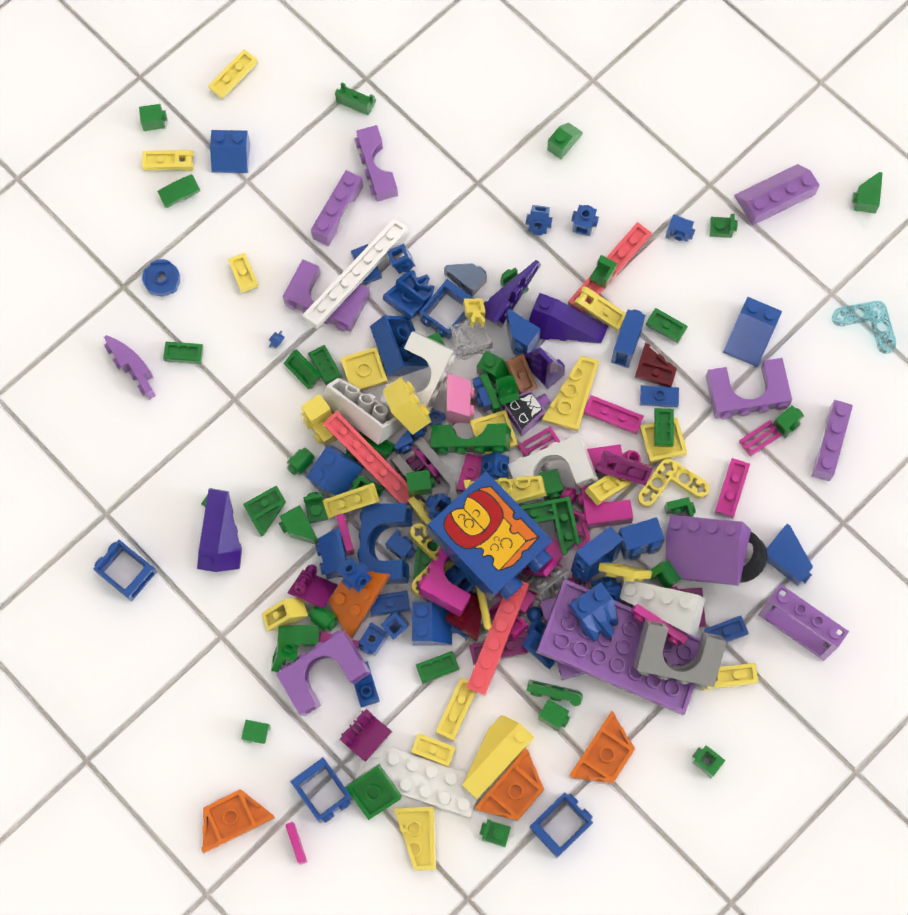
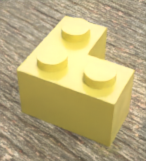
(406, 405)
(314, 414)

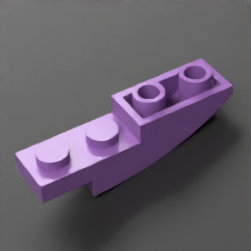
(130, 362)

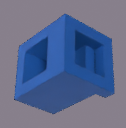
(680, 229)
(404, 263)
(400, 546)
(395, 624)
(380, 635)

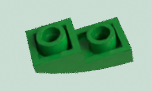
(178, 190)
(299, 634)

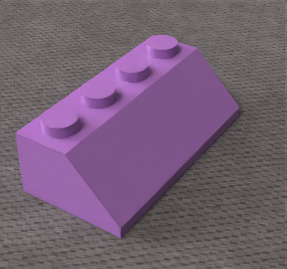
(777, 193)

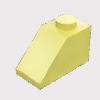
(284, 613)

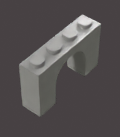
(701, 670)

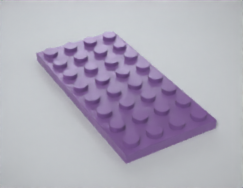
(614, 658)

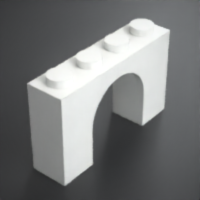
(439, 359)
(570, 450)

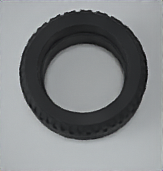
(757, 562)

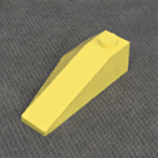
(499, 749)

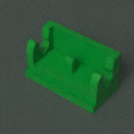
(354, 99)

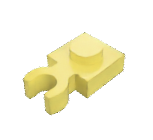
(475, 310)

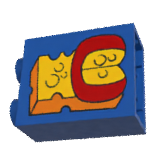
(490, 538)

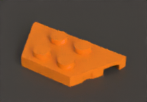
(353, 606)
(605, 753)
(514, 790)
(231, 818)

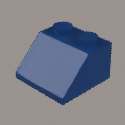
(229, 151)
(522, 333)
(334, 471)
(332, 553)
(430, 624)

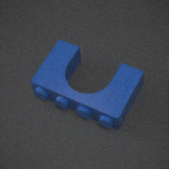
(375, 520)

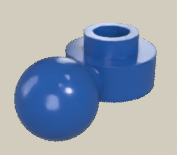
(534, 614)

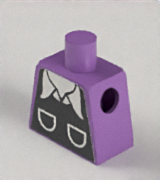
(526, 411)

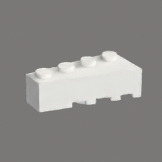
(362, 410)
(672, 606)

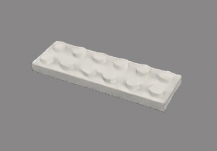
(423, 780)

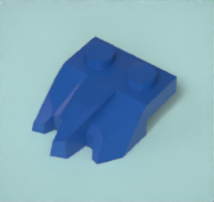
(409, 294)
(595, 612)

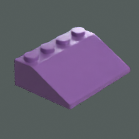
(707, 548)

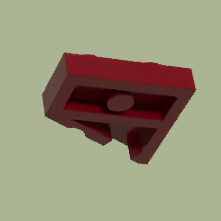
(655, 368)
(470, 619)

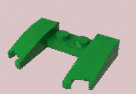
(562, 515)

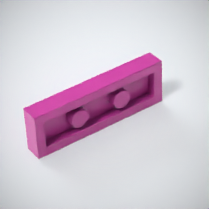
(613, 414)
(732, 488)
(673, 636)

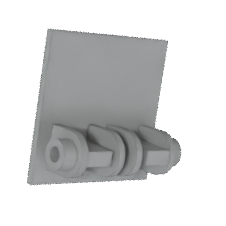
(546, 585)

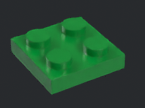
(373, 791)

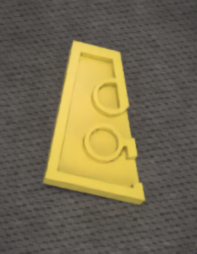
(418, 829)

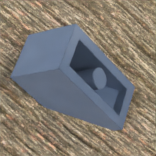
(466, 276)

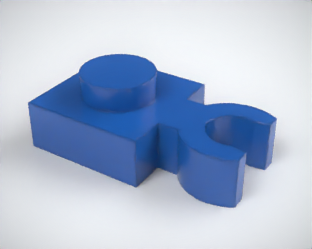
(482, 397)

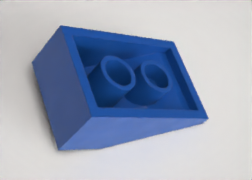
(752, 331)

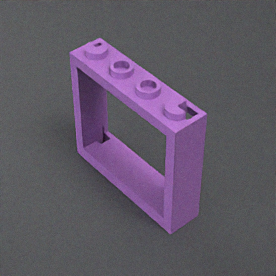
(803, 623)

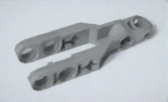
(445, 474)

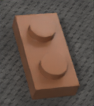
(519, 368)

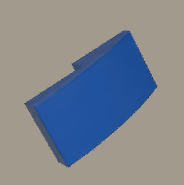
(405, 442)
(366, 690)

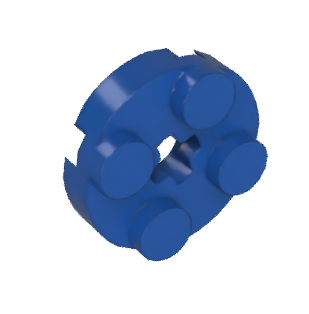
(164, 287)

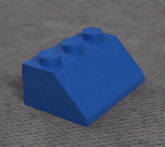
(391, 337)

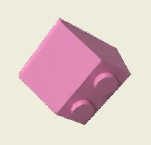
(458, 399)

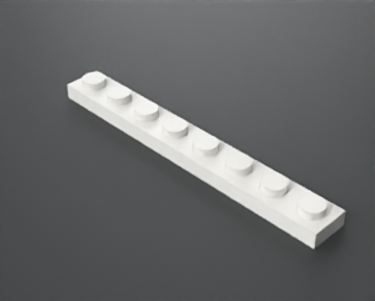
(355, 274)

